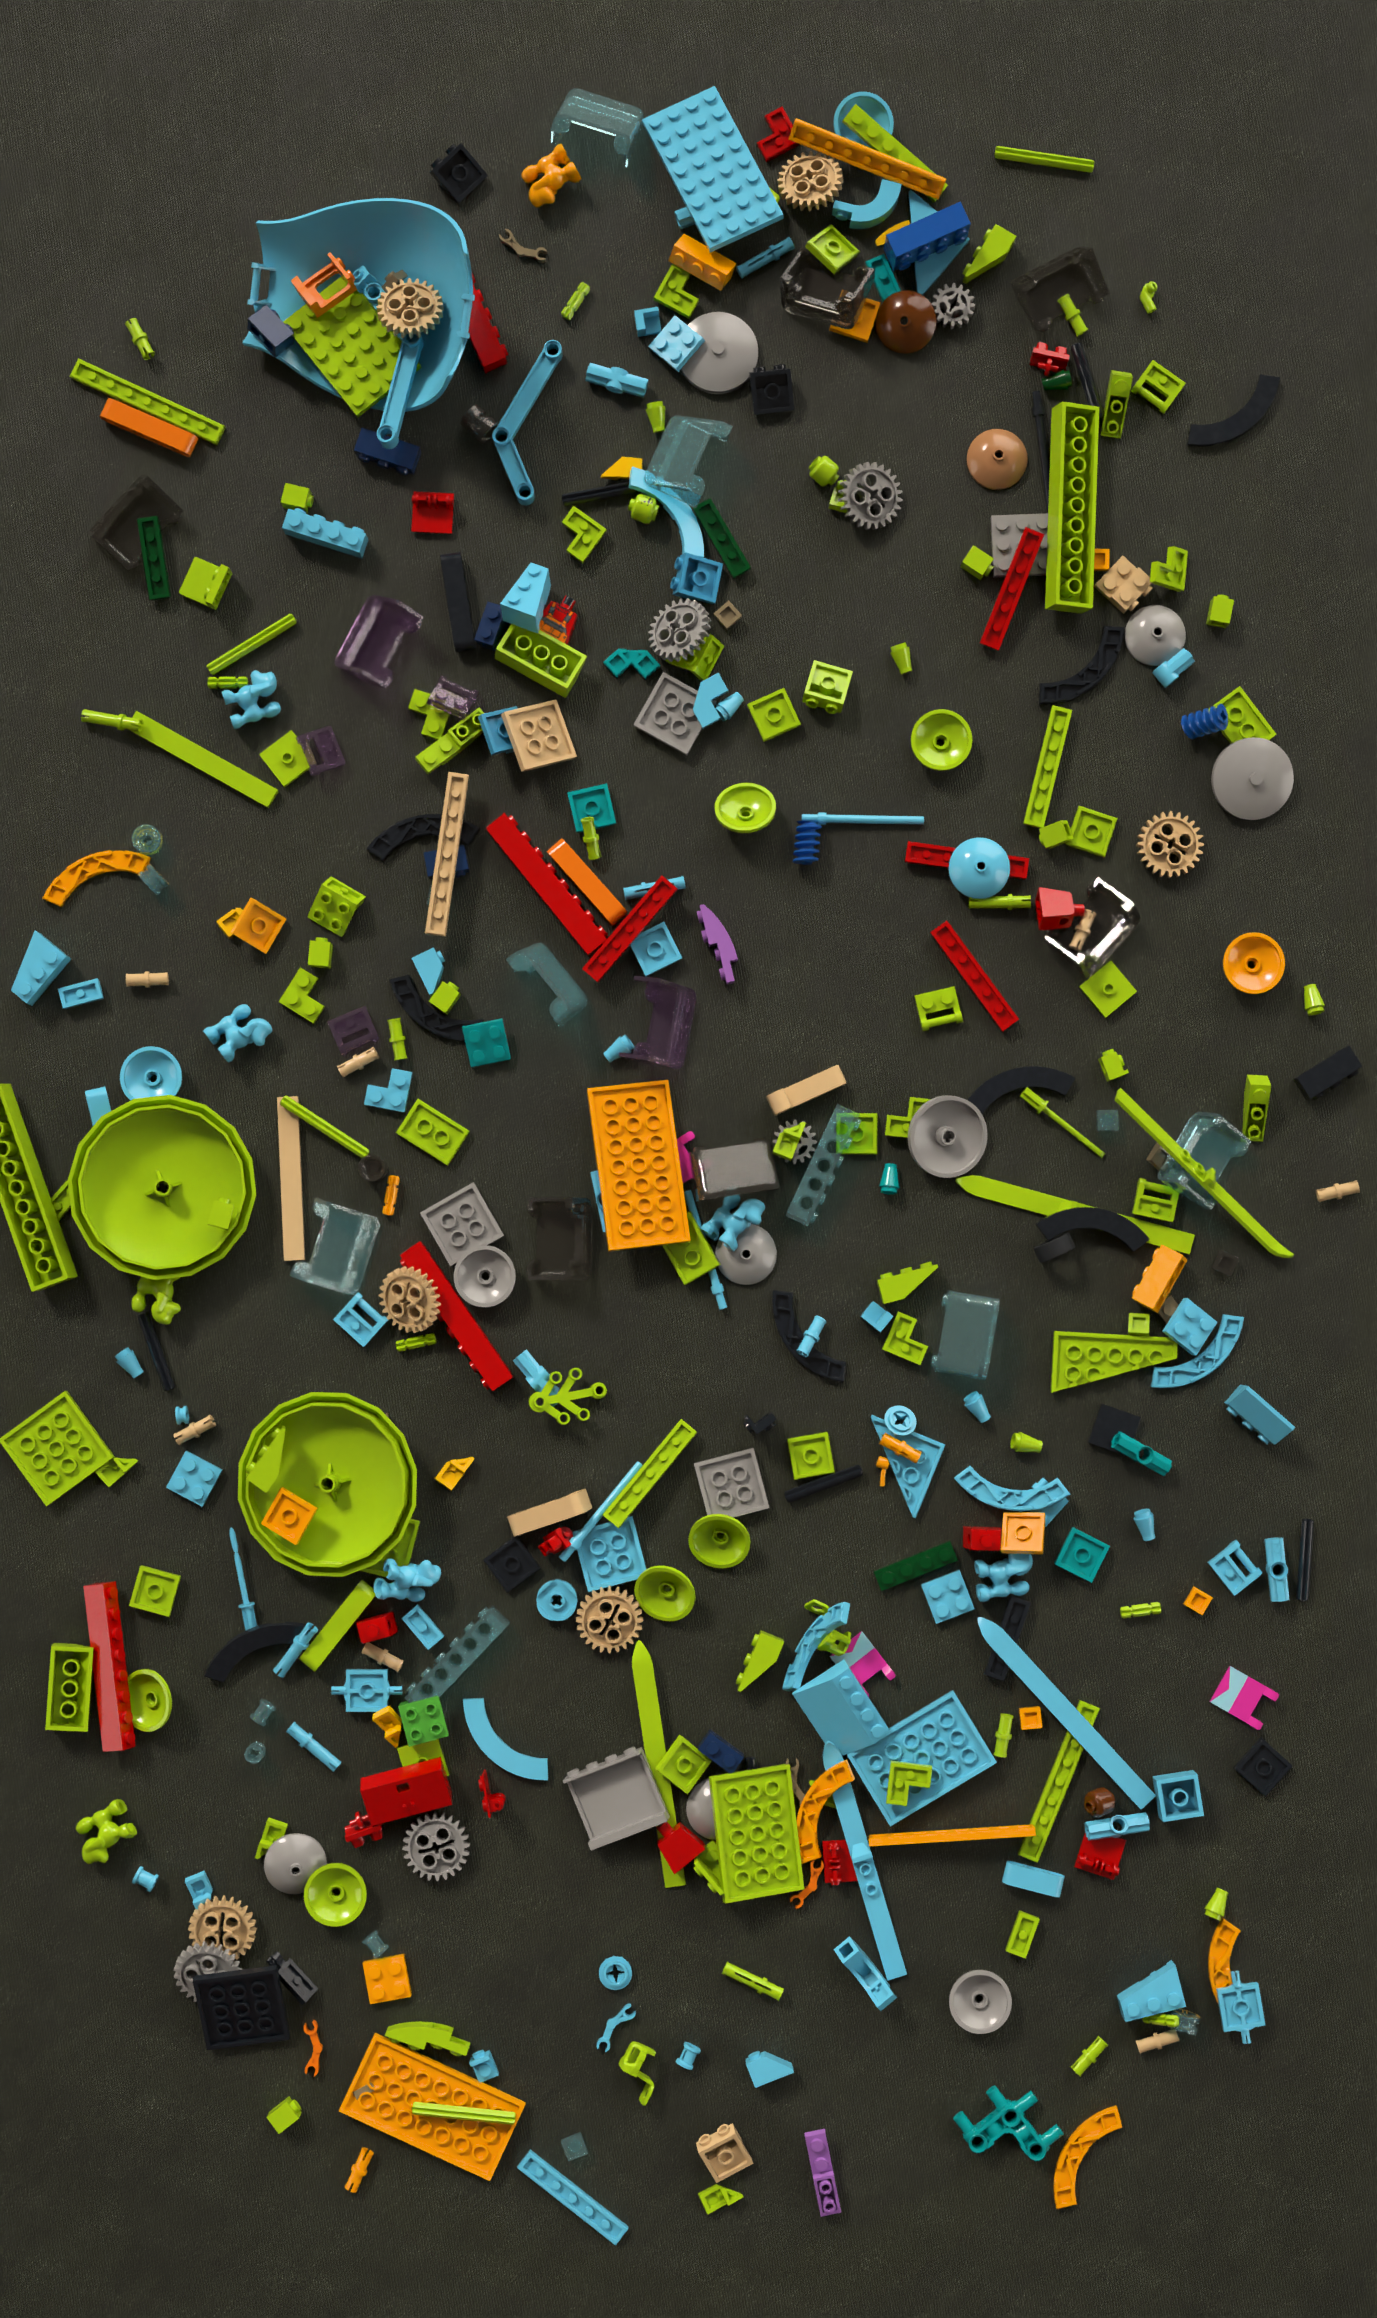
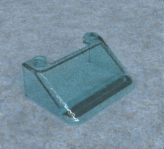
(601, 115)
(679, 454)
(340, 1248)

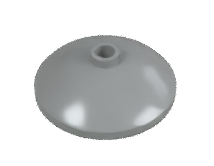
(1145, 644)
(757, 1265)
(469, 1278)
(700, 1810)
(291, 1852)
(982, 2015)

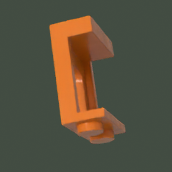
(310, 295)

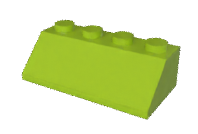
(541, 658)
(69, 1687)

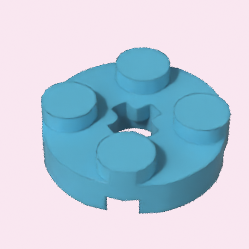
(556, 1612)

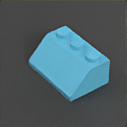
(1258, 1415)

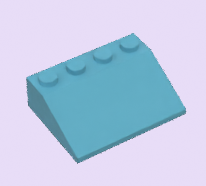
(841, 1710)

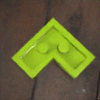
(672, 294)
(587, 531)
(1173, 573)
(436, 718)
(297, 996)
(897, 1125)
(899, 1341)
(905, 1774)

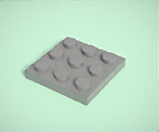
(1005, 536)
(670, 714)
(461, 1223)
(732, 1484)

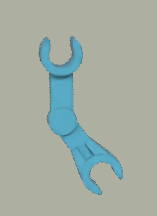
(612, 2022)

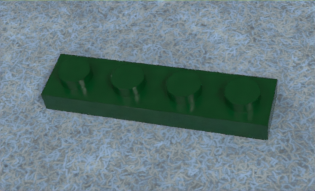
(721, 538)
(154, 558)
(915, 1565)

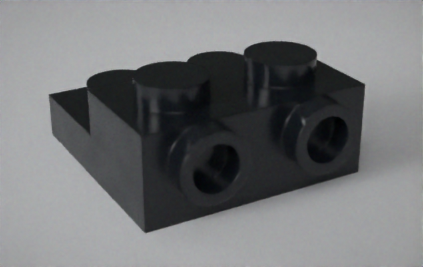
(457, 172)
(771, 389)

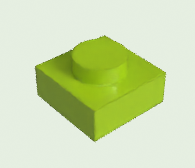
(1138, 1324)

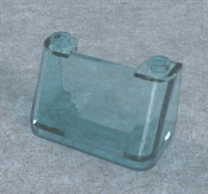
(570, 996)
(1211, 1143)
(966, 1335)

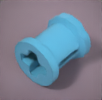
(145, 1879)
(688, 2056)

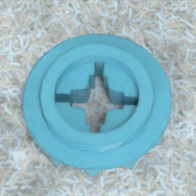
(900, 1412)
(608, 1979)

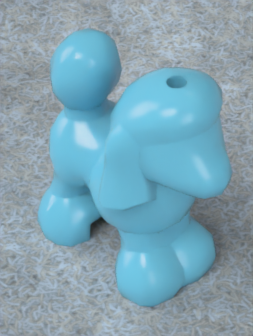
(262, 685)
(238, 1037)
(733, 1224)
(1000, 1573)
(404, 1578)

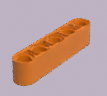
(149, 427)
(587, 882)

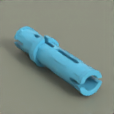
(773, 253)
(630, 893)
(299, 1644)
(306, 1740)

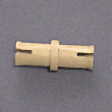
(1082, 930)
(147, 979)
(358, 1062)
(1337, 1191)
(194, 1429)
(382, 1656)
(1157, 2041)

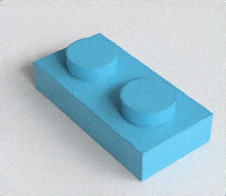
(80, 993)
(423, 1626)

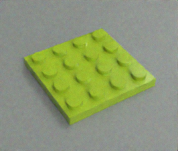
(56, 1448)

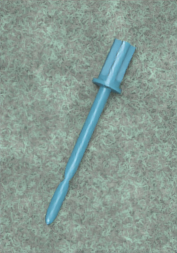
(247, 1607)

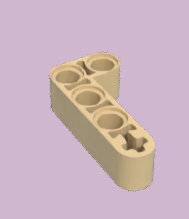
(806, 1090)
(550, 1512)

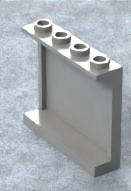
(617, 1797)

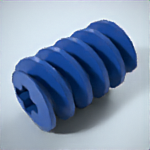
(1205, 722)
(806, 842)

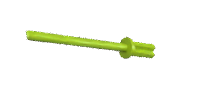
(1040, 1105)

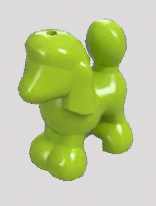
(163, 1290)
(109, 1832)

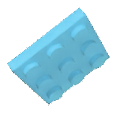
(611, 1555)

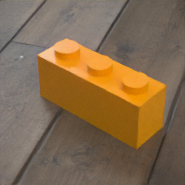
(698, 261)
(1159, 1278)

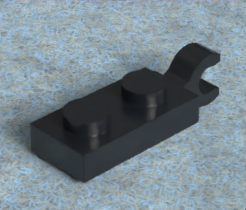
(293, 1978)

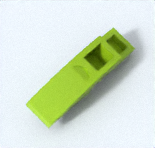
(451, 743)
(419, 2033)

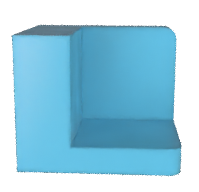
(647, 321)
(876, 1316)

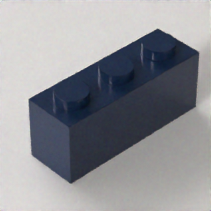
(402, 457)

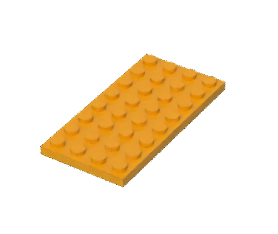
(638, 1165)
(409, 2077)

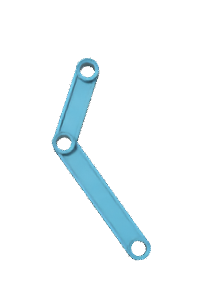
(401, 380)
(516, 415)

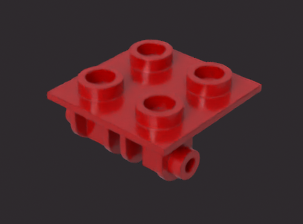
(432, 512)
(491, 1802)
(1100, 1856)
(837, 1862)

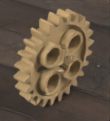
(810, 181)
(410, 308)
(1179, 828)
(409, 1299)
(593, 1611)
(242, 1930)

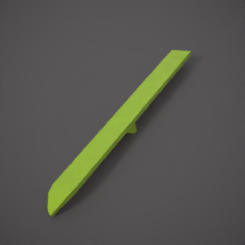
(1206, 1179)
(1049, 1204)
(654, 1742)

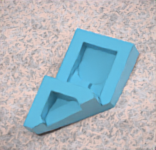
(199, 1888)

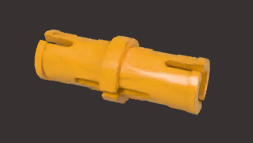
(900, 1447)
(359, 2170)

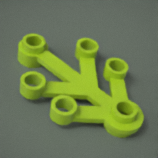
(563, 1397)

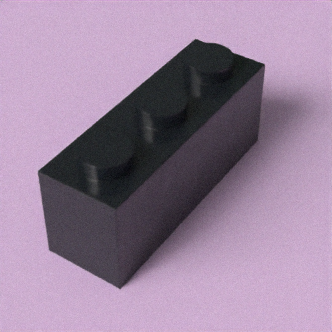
(1328, 1073)

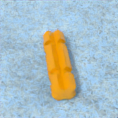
(391, 1195)

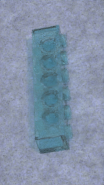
(840, 1115)
(497, 1624)

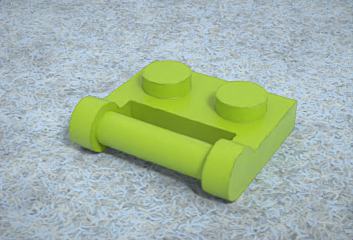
(1163, 382)
(938, 1001)
(1152, 1206)

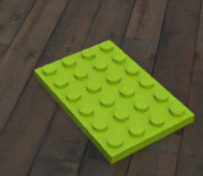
(349, 347)
(756, 1833)

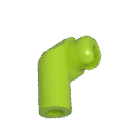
(1146, 296)

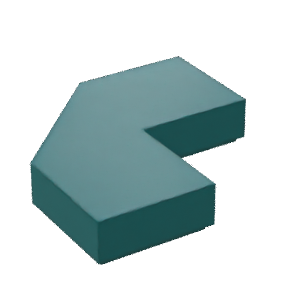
(640, 659)

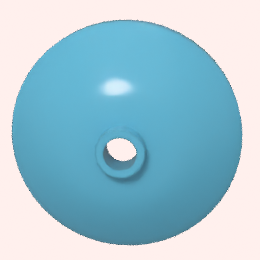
(869, 103)
(973, 881)
(143, 1064)

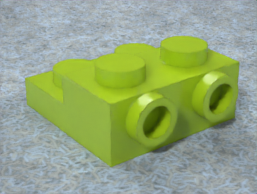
(827, 687)

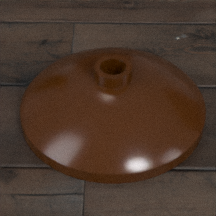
(920, 325)

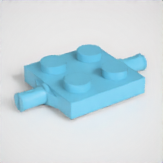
(366, 1690)
(1240, 2007)

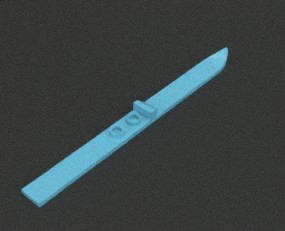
(1066, 1713)
(865, 1871)

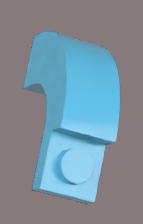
(872, 213)
(866, 1973)

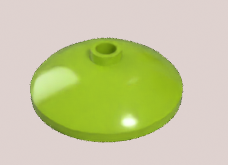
(944, 726)
(745, 807)
(719, 1549)
(663, 1601)
(149, 1700)
(333, 1908)

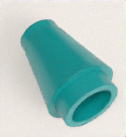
(889, 1182)

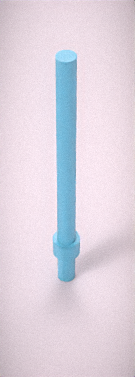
(821, 818)
(716, 1287)
(576, 1541)

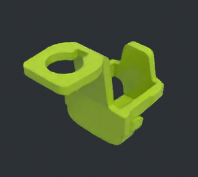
(828, 1643)
(632, 2063)

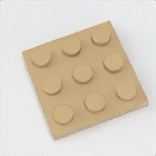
(538, 735)

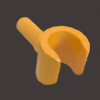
(883, 1463)

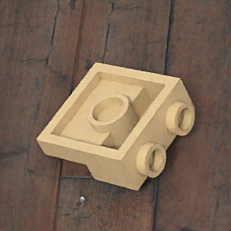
(1124, 585)
(723, 2152)

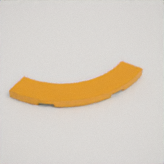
(91, 866)
(812, 1805)
(1219, 1955)
(1076, 2148)

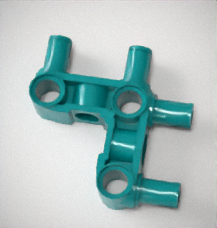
(997, 2124)

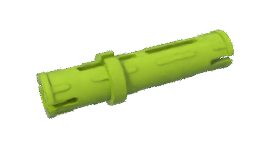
(120, 721)
(1001, 902)
(775, 1992)

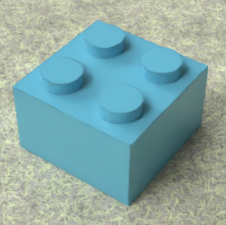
(1178, 1795)

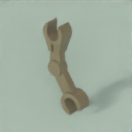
(520, 250)
(797, 1791)

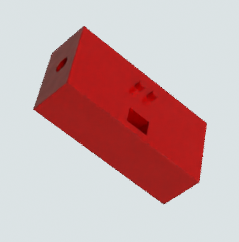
(406, 1791)

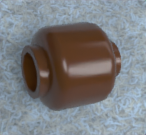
(1099, 1802)

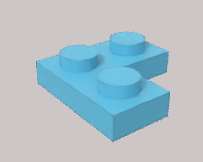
(394, 1096)

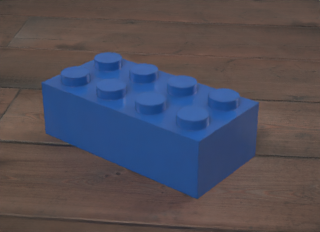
(927, 236)

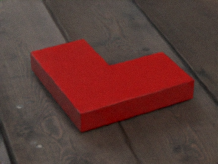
(777, 142)

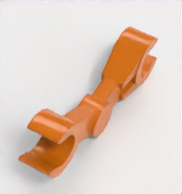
(812, 1884)
(317, 2047)

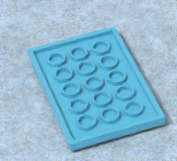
(932, 1736)

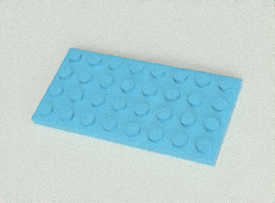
(712, 169)

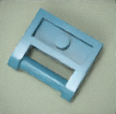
(355, 1324)
(1229, 1571)

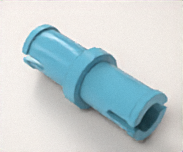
(811, 1336)

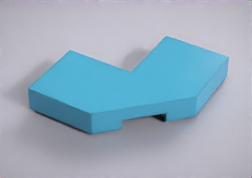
(708, 691)

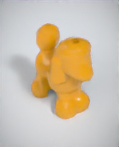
(554, 176)

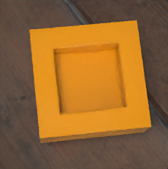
(1101, 560)
(1197, 1600)
(1030, 1717)

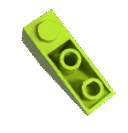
(994, 251)
(1116, 403)
(1255, 1106)
(900, 1285)
(267, 1468)
(764, 1654)

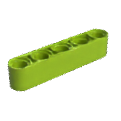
(338, 1625)

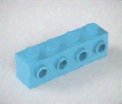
(325, 533)

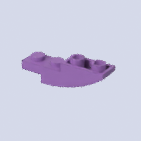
(717, 935)
(822, 2172)

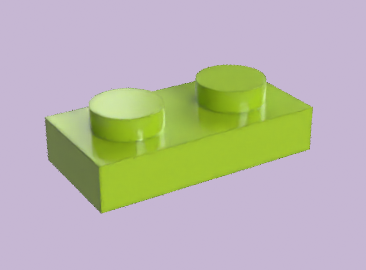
(1022, 1934)

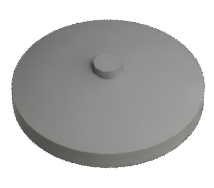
(725, 356)
(1252, 778)
(947, 1136)

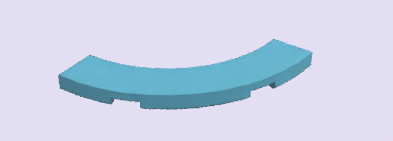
(679, 511)
(1205, 1362)
(1011, 1499)
(819, 1629)
(496, 1749)

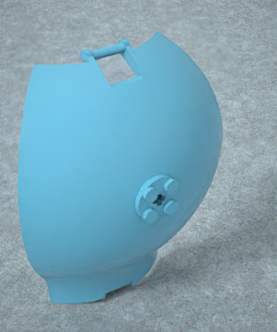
(383, 238)

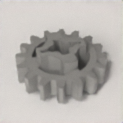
(944, 302)
(803, 1142)

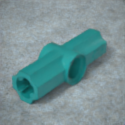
(1132, 1448)

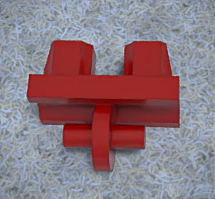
(1049, 359)
(556, 1541)
(361, 1827)

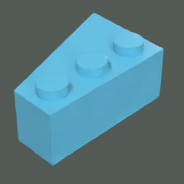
(527, 598)
(39, 968)
(1152, 1995)

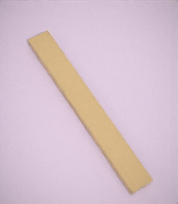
(447, 854)
(291, 1183)

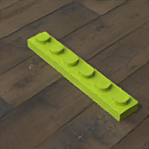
(880, 139)
(1047, 767)
(649, 1473)

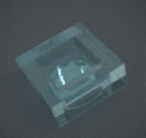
(1107, 1120)
(574, 2146)

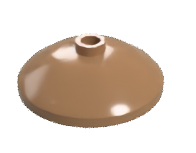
(993, 471)

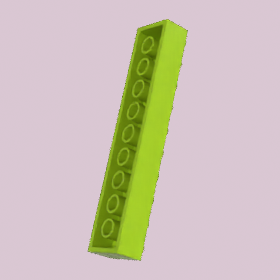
(1072, 507)
(28, 1203)

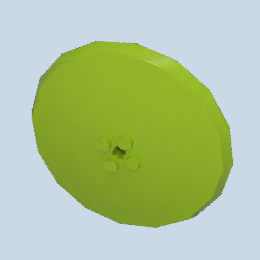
(118, 1180)
(370, 1473)

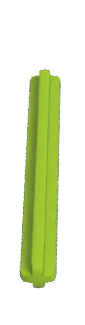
(1044, 159)
(251, 644)
(324, 1127)
(463, 2113)

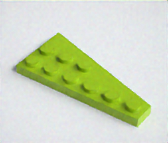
(1096, 1356)

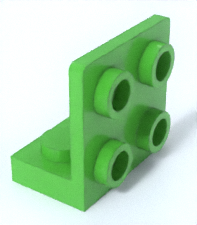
(423, 1720)

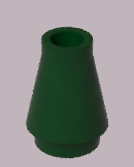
(1058, 381)

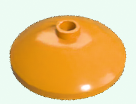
(1267, 960)

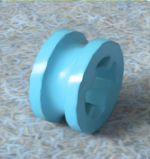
(182, 1415)

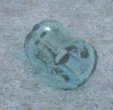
(262, 1712)
(257, 1747)
(375, 1944)

